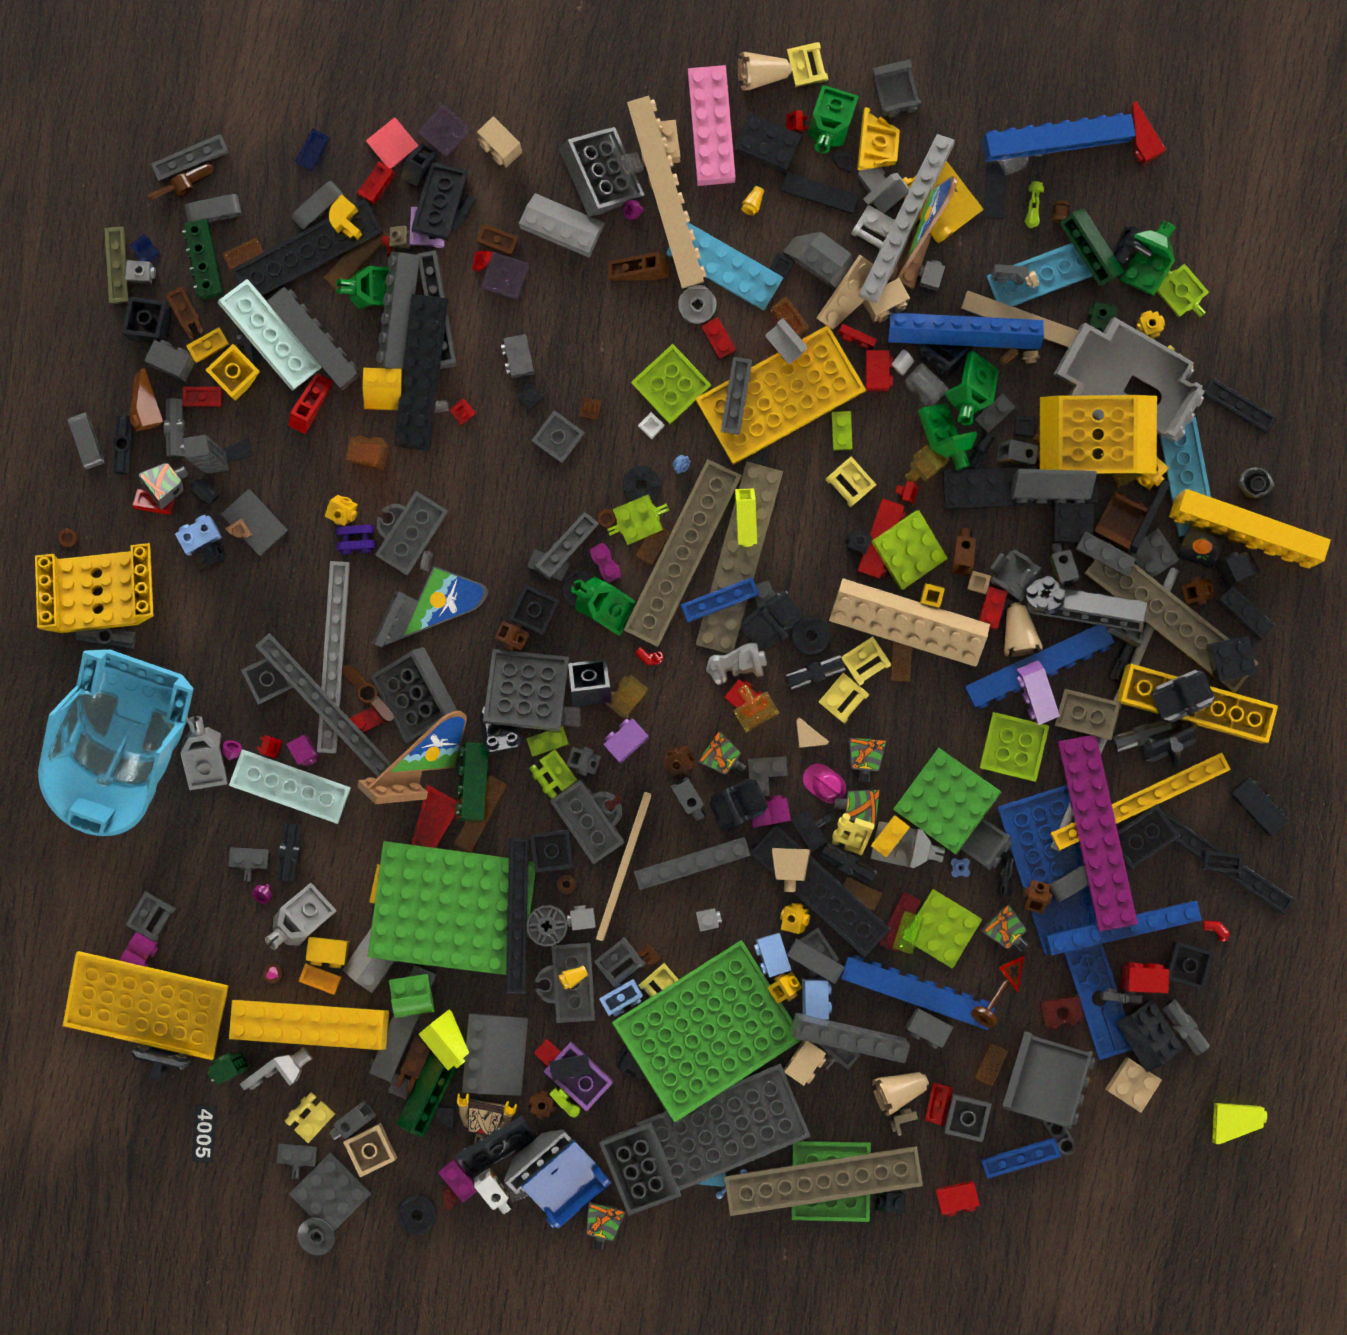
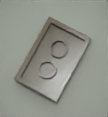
(1088, 714)

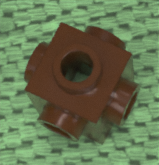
(1198, 591)
(512, 636)
(679, 761)
(1040, 894)
(545, 1097)

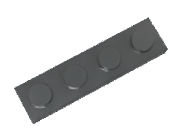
(190, 158)
(736, 396)
(566, 545)

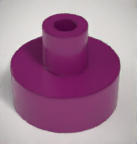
(632, 210)
(231, 749)
(262, 893)

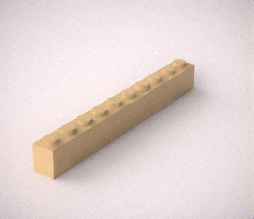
(665, 191)

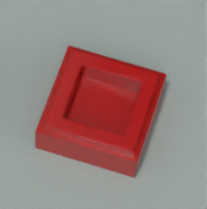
(547, 1052)

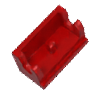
(376, 183)

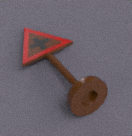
(1012, 973)

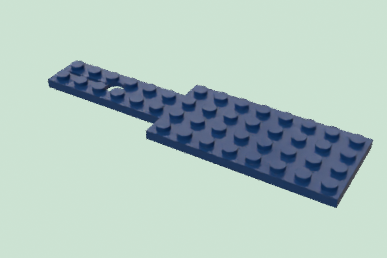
(1030, 825)

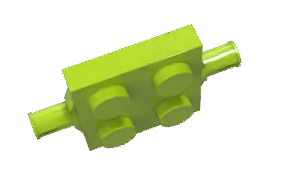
(1182, 291)
(638, 519)

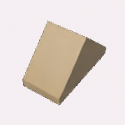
(808, 736)

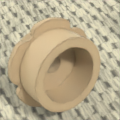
(1032, 280)
(1030, 356)

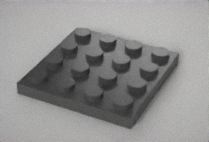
(526, 690)

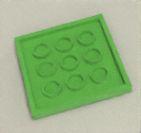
(947, 801)
(843, 1209)

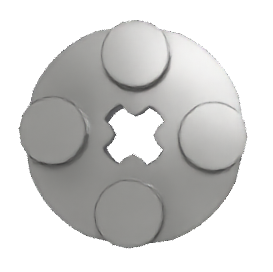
(705, 297)

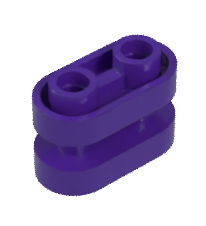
(347, 546)

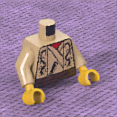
(483, 1116)

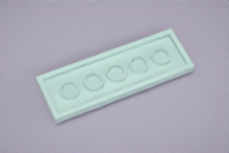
(269, 334)
(290, 786)

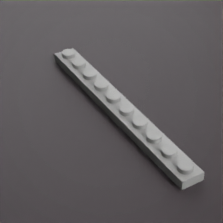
(906, 218)
(334, 648)

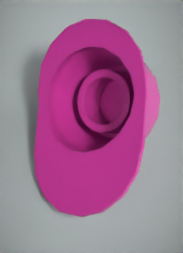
(824, 783)

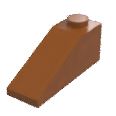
(144, 408)

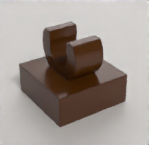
(590, 409)
(649, 955)

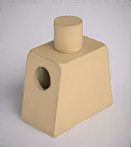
(790, 866)

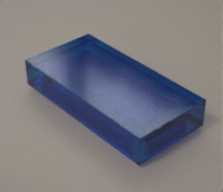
(312, 149)

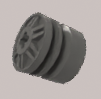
(555, 917)

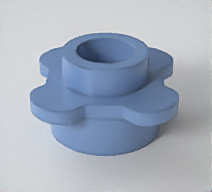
(681, 464)
(955, 867)

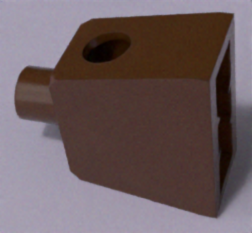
(963, 553)

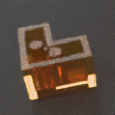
(786, 310)
(368, 452)

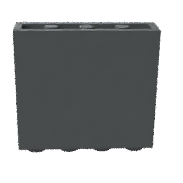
(1048, 1081)

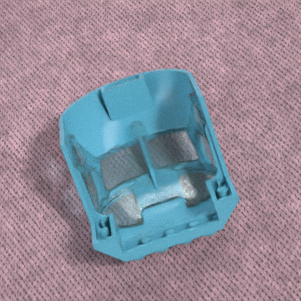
(111, 741)

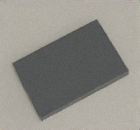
(259, 519)

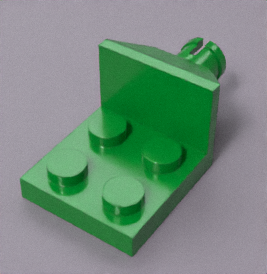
(831, 118)
(1149, 272)
(365, 286)
(976, 388)
(943, 434)
(603, 604)

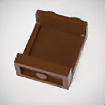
(1120, 521)

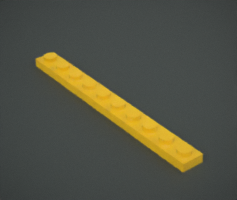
(1152, 796)

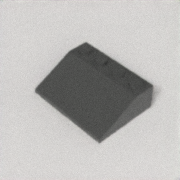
(598, 171)
(1052, 485)
(413, 693)
(495, 1054)
(639, 1168)

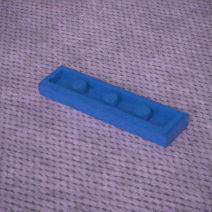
(719, 599)
(1021, 1157)

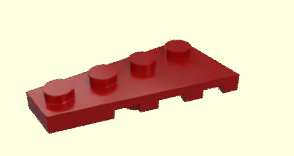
(434, 818)

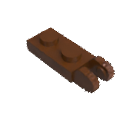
(184, 311)
(414, 1062)

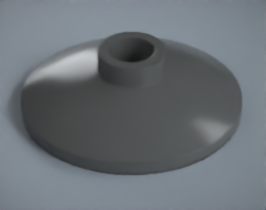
(311, 1241)

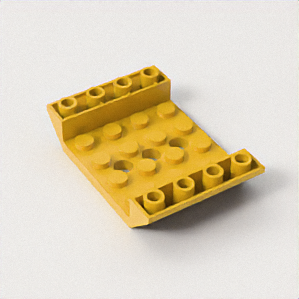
(1127, 427)
(67, 589)

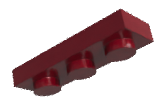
(905, 903)

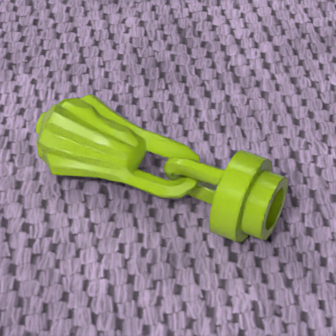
(1032, 218)

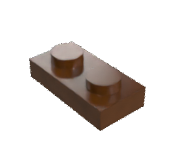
(497, 239)

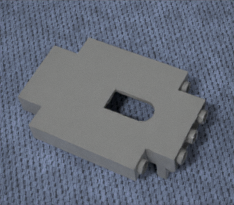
(1107, 360)

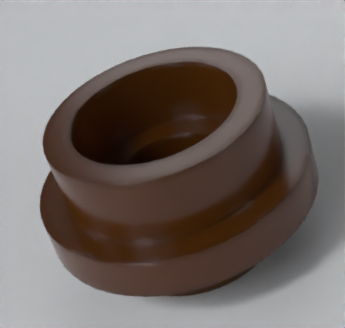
(572, 884)

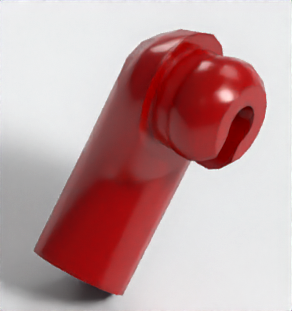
(649, 658)
(1219, 928)

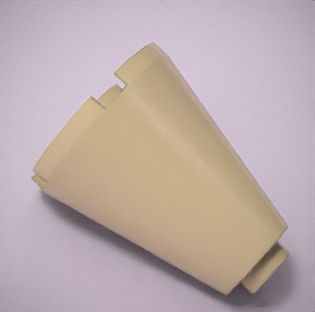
(761, 70)
(1020, 632)
(898, 1090)

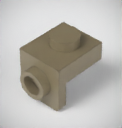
(400, 237)
(904, 1116)

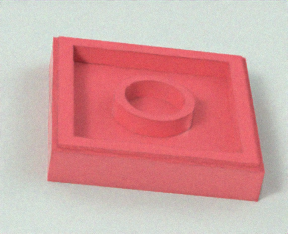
(392, 143)

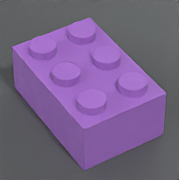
(625, 740)
(583, 1088)

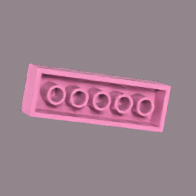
(711, 125)

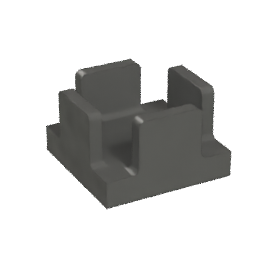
(1014, 573)

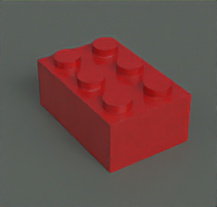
(1147, 978)

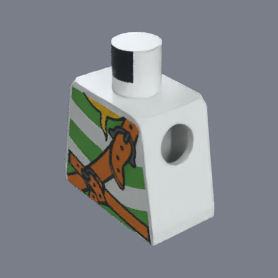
(489, 1184)

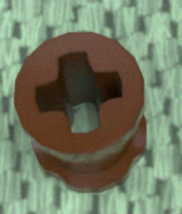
(1061, 210)

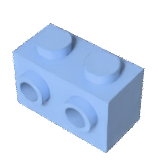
(198, 534)
(772, 955)
(620, 997)
(815, 997)

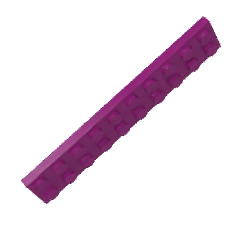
(1097, 833)

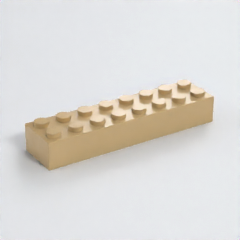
(909, 622)

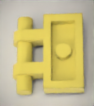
(858, 837)
(314, 1122)

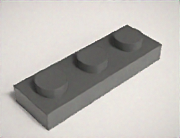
(1105, 553)

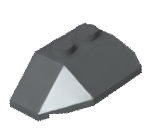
(820, 257)
(534, 1157)

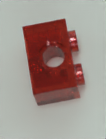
(1050, 1008)

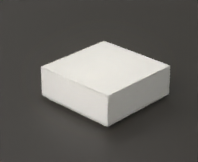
(902, 362)
(651, 425)

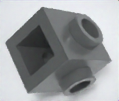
(587, 761)

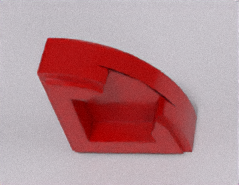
(386, 240)
(481, 260)

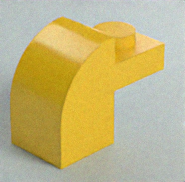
(340, 215)
(932, 595)

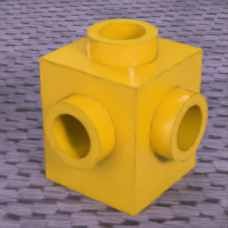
(1144, 327)
(1150, 480)
(341, 510)
(794, 918)
(784, 987)

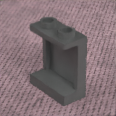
(896, 88)
(987, 844)

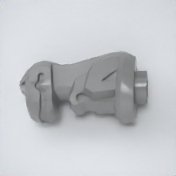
(742, 660)

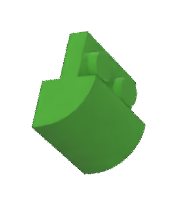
(411, 996)

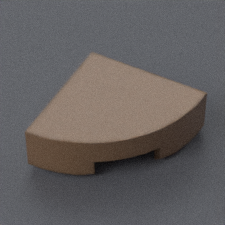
(239, 529)

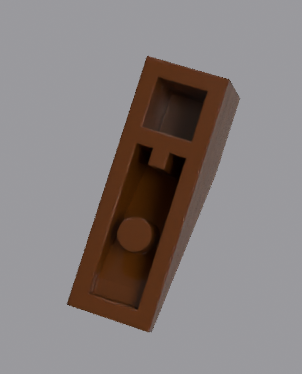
(640, 267)

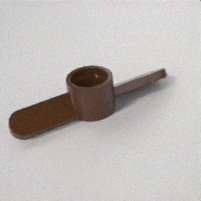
(183, 183)
(360, 684)

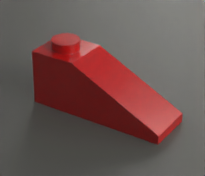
(1146, 142)
(309, 403)

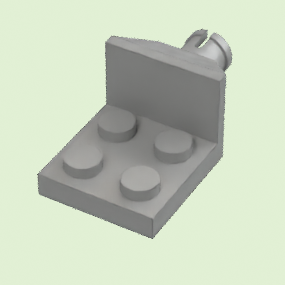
(202, 756)
(911, 850)
(300, 917)
(287, 1065)

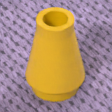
(752, 201)
(571, 977)

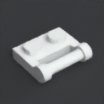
(876, 222)

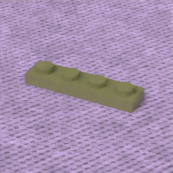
(116, 265)

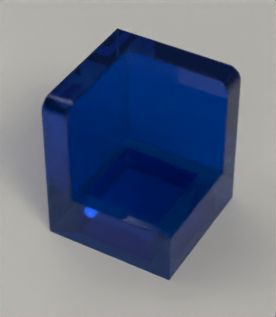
(144, 248)

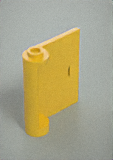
(959, 210)

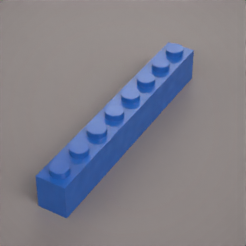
(1058, 137)
(965, 331)
(1052, 658)
(1147, 922)
(911, 990)

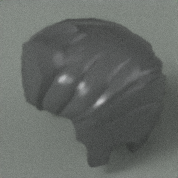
(1256, 483)

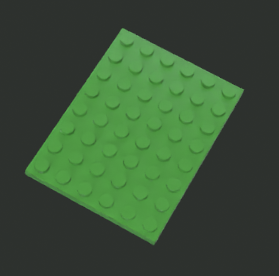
(442, 908)
(706, 1031)

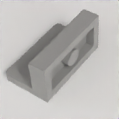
(888, 193)
(786, 341)

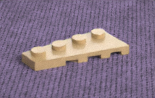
(846, 296)

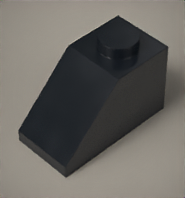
(418, 164)

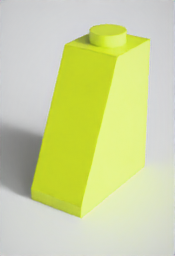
(746, 517)
(446, 1040)
(1235, 1121)

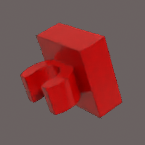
(795, 120)
(462, 411)
(908, 492)
(270, 746)

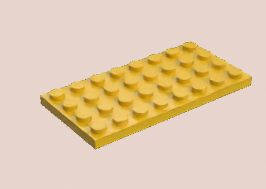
(785, 395)
(145, 1005)

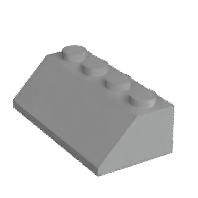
(561, 225)
(364, 970)

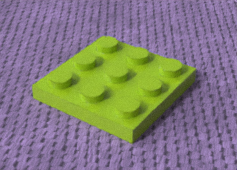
(671, 384)
(909, 550)
(1014, 747)
(945, 928)

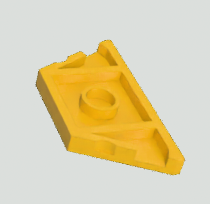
(877, 142)

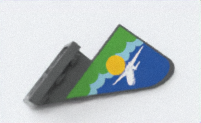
(441, 600)

